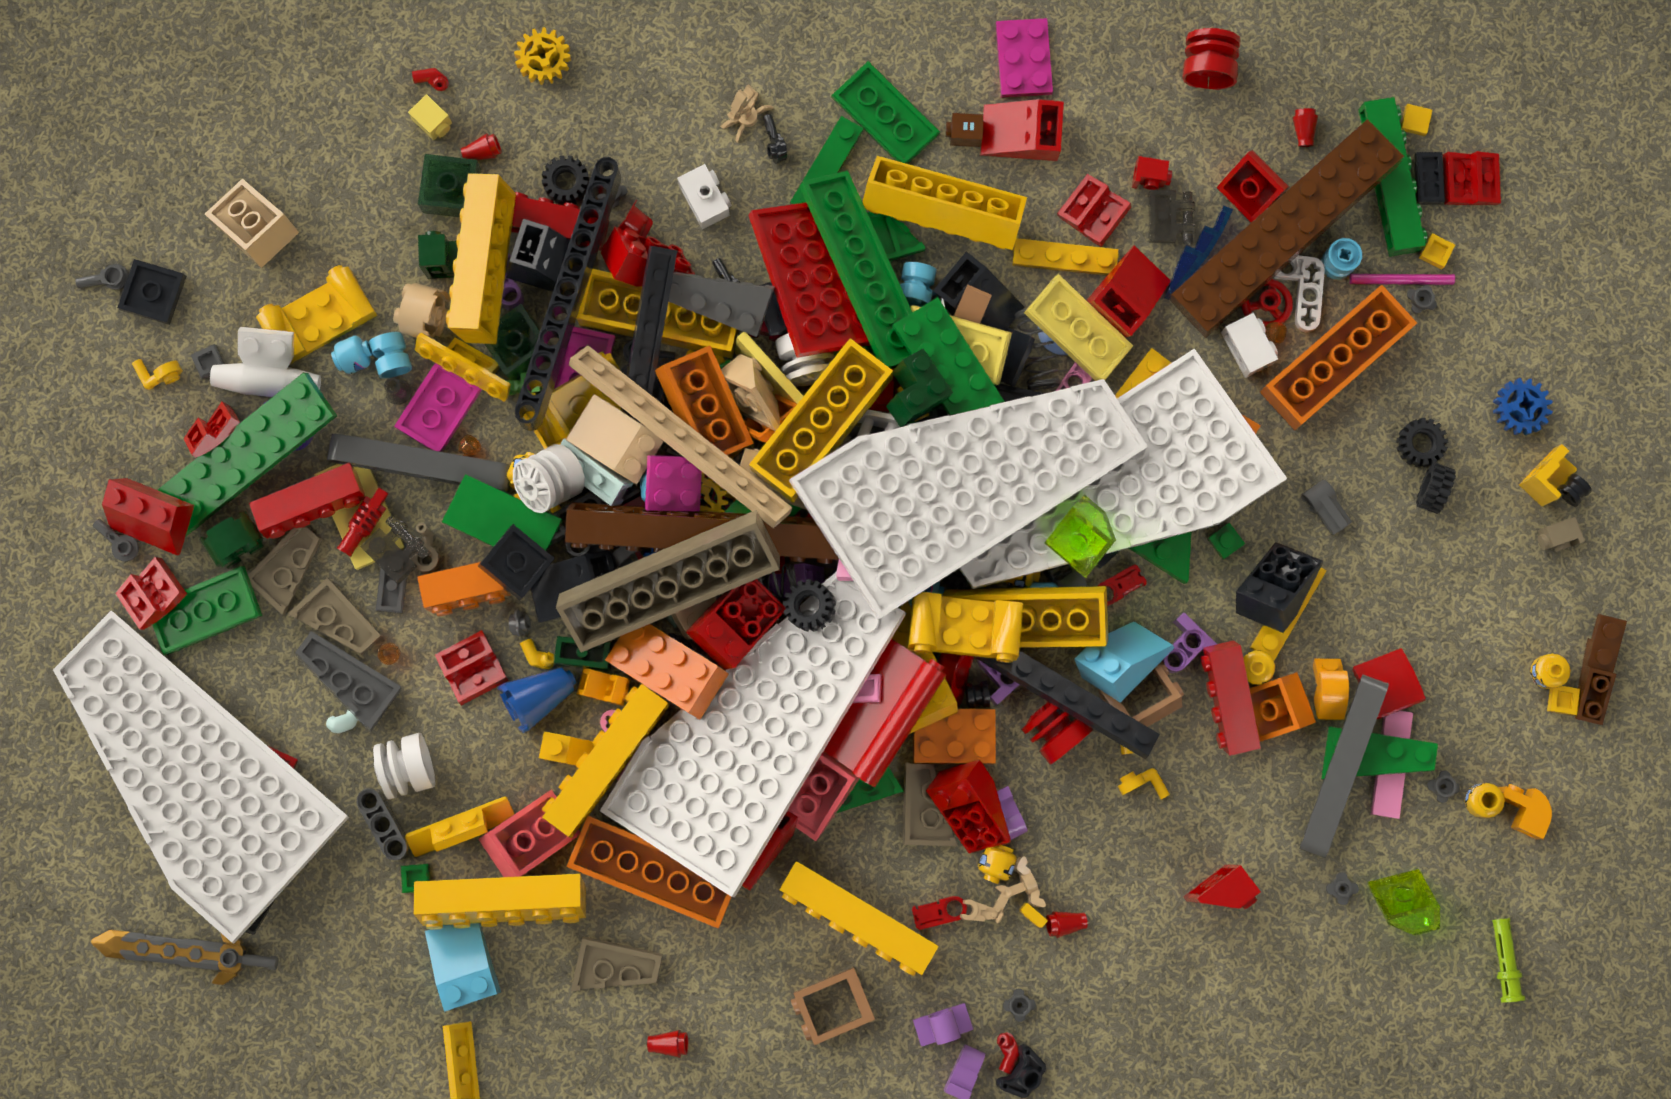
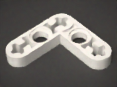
(1300, 274)

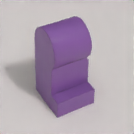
(1013, 818)
(964, 1073)

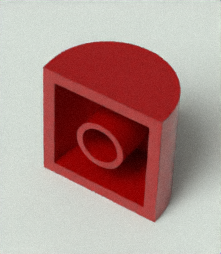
(1252, 186)

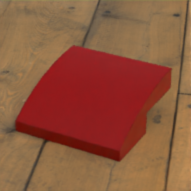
(1471, 178)
(1094, 210)
(207, 435)
(151, 593)
(471, 667)
(1396, 670)

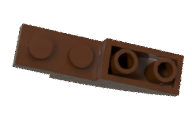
(1598, 667)

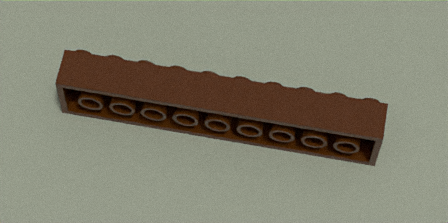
(1286, 228)
(658, 530)

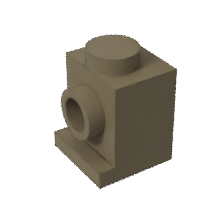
(1560, 535)

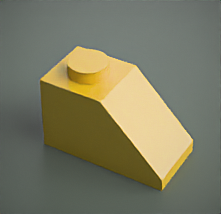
(563, 748)

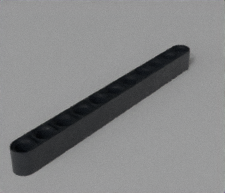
(568, 304)

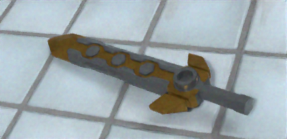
(184, 952)

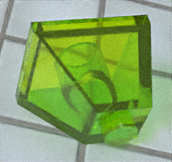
(1082, 536)
(1407, 902)

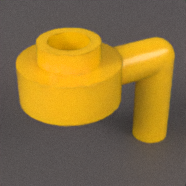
(165, 373)
(1131, 782)

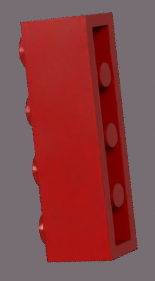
(544, 211)
(307, 501)
(1231, 698)

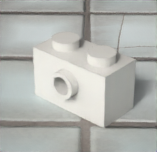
(704, 196)
(1250, 345)

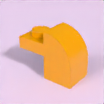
(603, 686)
(1331, 690)
(1533, 812)

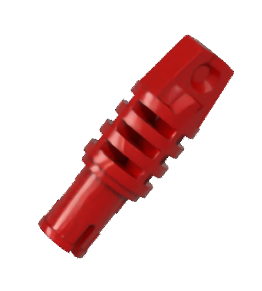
(363, 521)

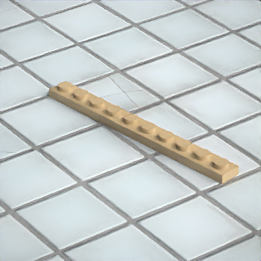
(680, 436)

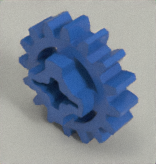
(1528, 396)

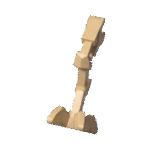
(744, 111)
(1027, 883)

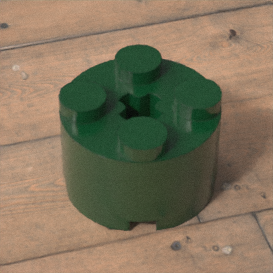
(231, 540)

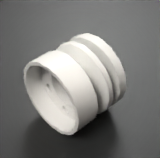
(801, 370)
(548, 478)
(409, 764)

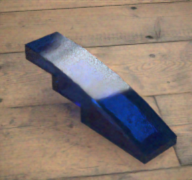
(1193, 258)

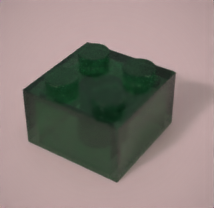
(443, 184)
(515, 342)

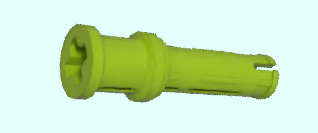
(1508, 974)

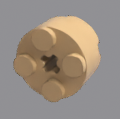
(422, 311)

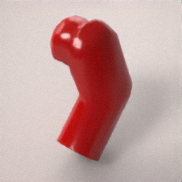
(433, 77)

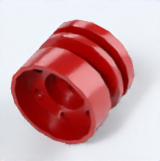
(1211, 55)
(1057, 730)

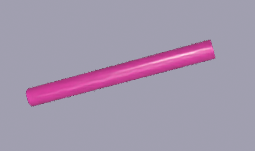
(1403, 279)

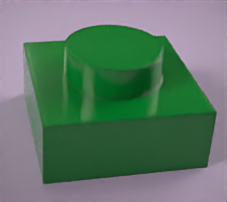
(1226, 541)

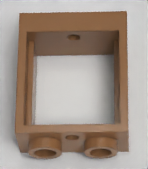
(1160, 709)
(800, 1007)

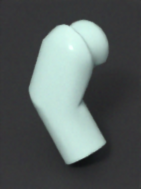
(341, 723)

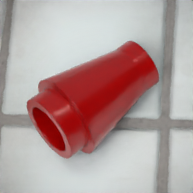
(1305, 126)
(483, 148)
(1065, 923)
(671, 1043)

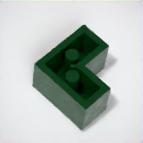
(436, 255)
(922, 388)
(569, 655)

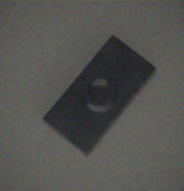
(1429, 178)

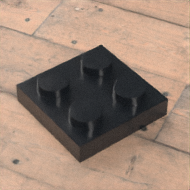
(152, 291)
(516, 562)

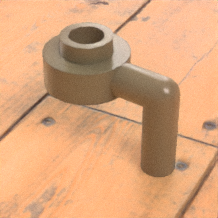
(427, 537)

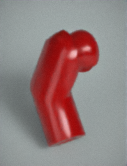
(1010, 1051)

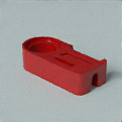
(1124, 583)
(936, 914)

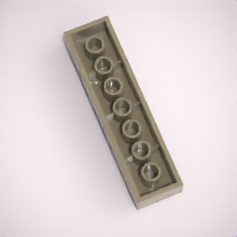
(668, 581)

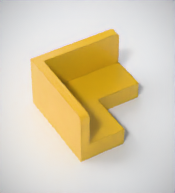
(1548, 476)

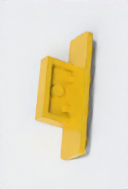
(466, 363)
(459, 827)

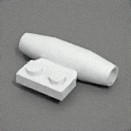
(264, 364)

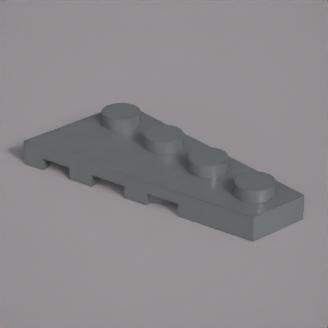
(724, 301)
(349, 680)

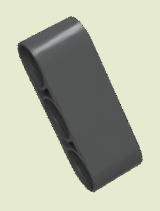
(372, 817)

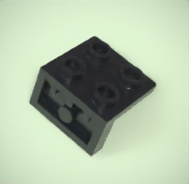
(1017, 354)

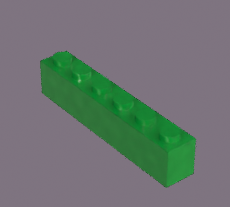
(1396, 192)

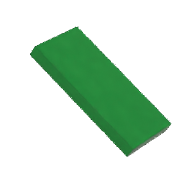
(885, 114)
(488, 513)
(208, 611)

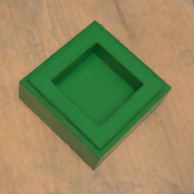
(413, 874)

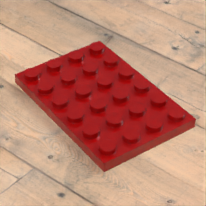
(805, 281)

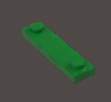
(833, 153)

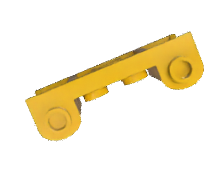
(321, 313)
(567, 406)
(965, 627)

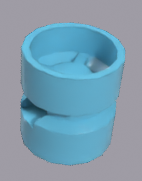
(1341, 258)
(916, 284)
(390, 355)

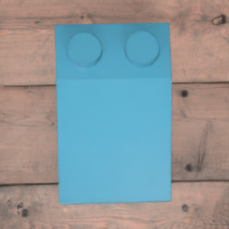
(1124, 660)
(461, 965)

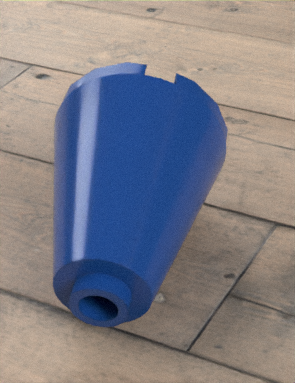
(536, 695)

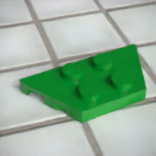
(895, 237)
(1169, 555)

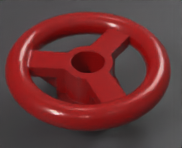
(1275, 298)

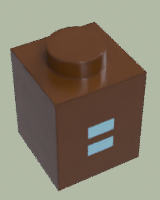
(965, 129)

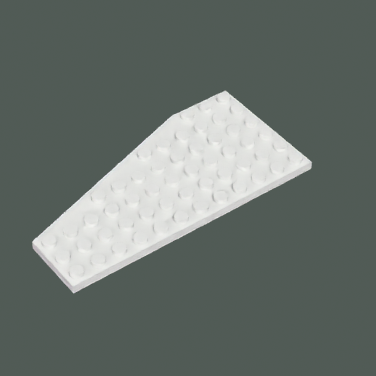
(1192, 475)
(948, 488)
(724, 782)
(200, 786)

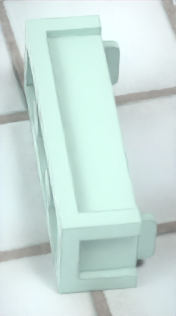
(599, 477)

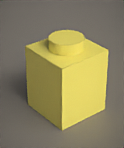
(430, 118)

